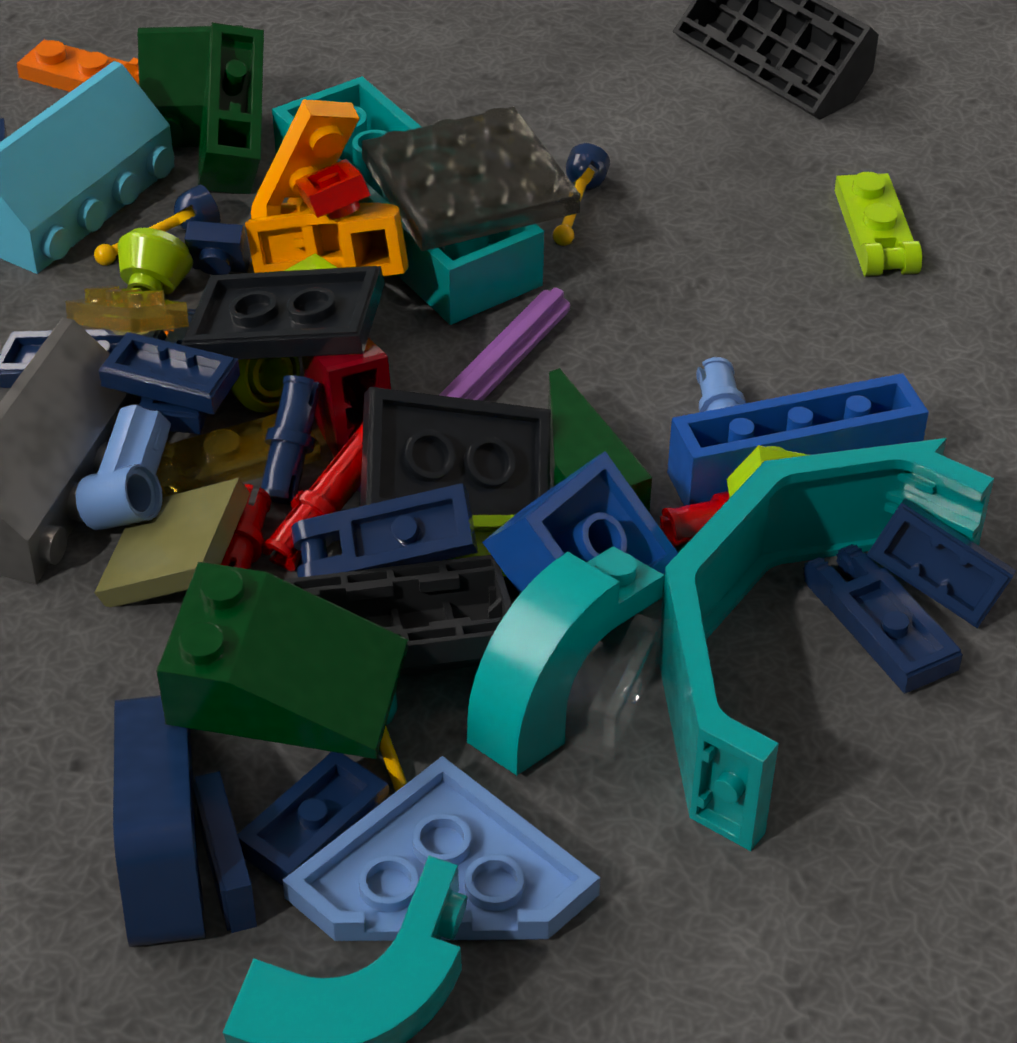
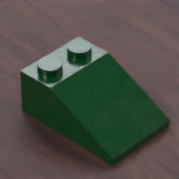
(277, 665)

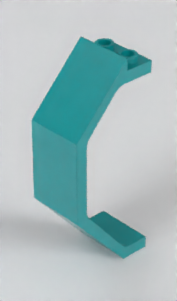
(777, 517)

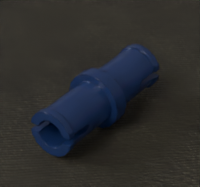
(290, 438)

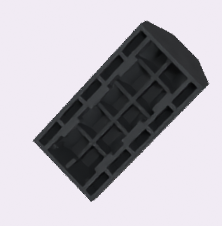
(788, 46)
(439, 606)

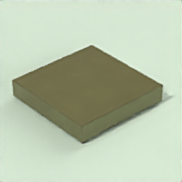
(163, 552)

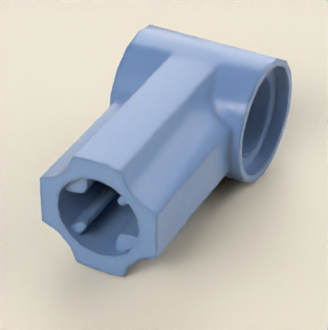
(126, 483)

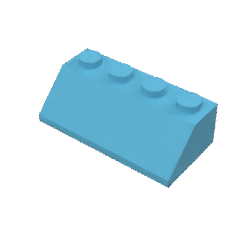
(78, 166)

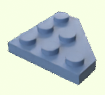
(510, 870)

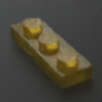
(127, 310)

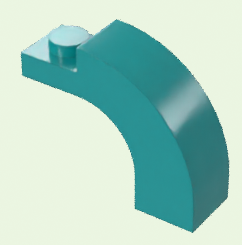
(541, 644)
(376, 1004)

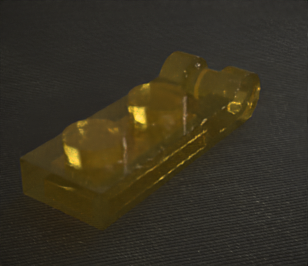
(219, 457)

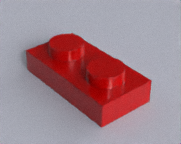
(333, 190)

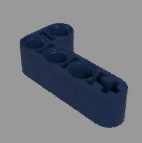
(155, 825)

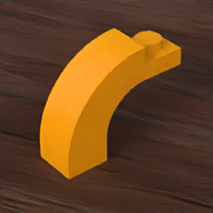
(360, 239)

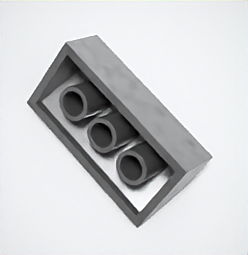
(51, 438)

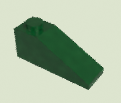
(232, 110)
(582, 435)

